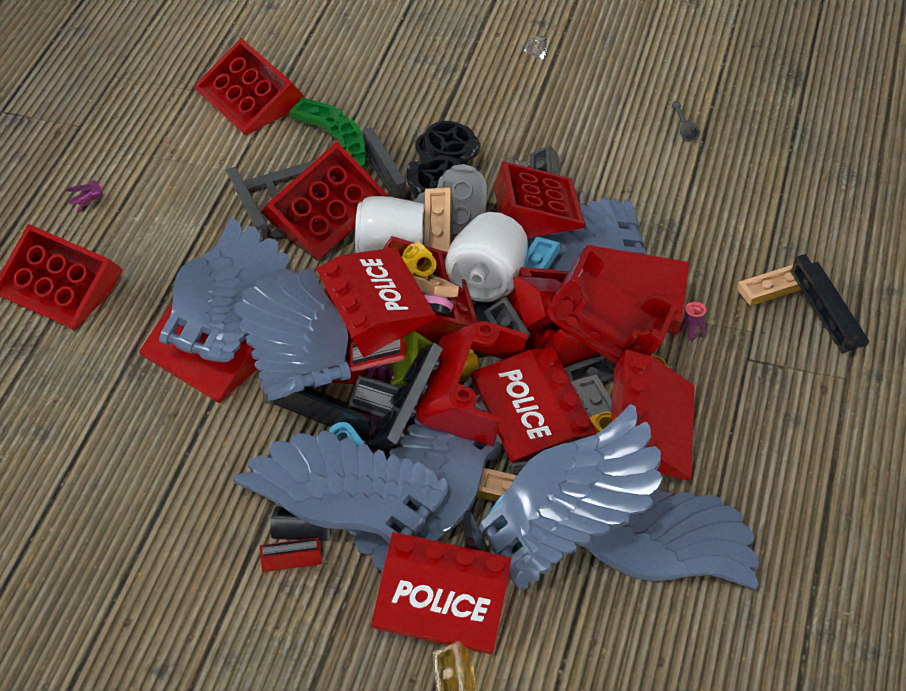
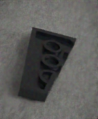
(405, 398)

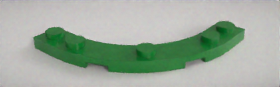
(335, 123)

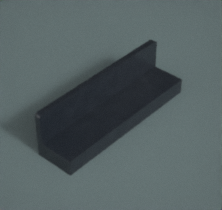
(828, 305)
(329, 411)

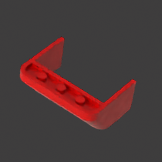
(463, 310)
(451, 405)

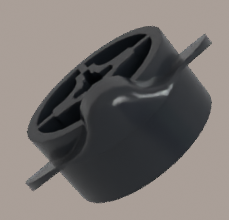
(450, 140)
(428, 172)

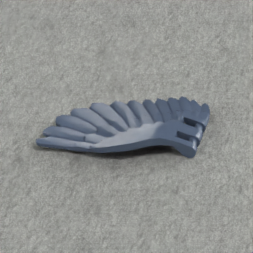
(606, 225)
(213, 285)
(293, 333)
(449, 458)
(345, 485)
(574, 495)
(681, 539)

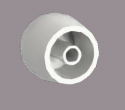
(386, 217)
(487, 256)

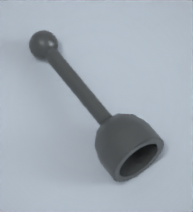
(686, 130)

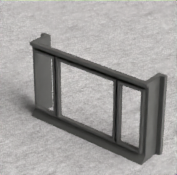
(376, 155)

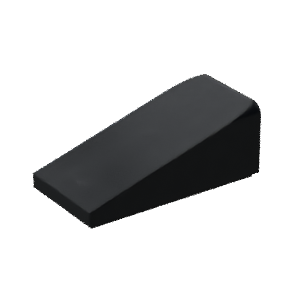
(472, 535)

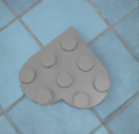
(468, 195)

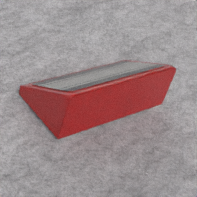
(388, 354)
(290, 554)

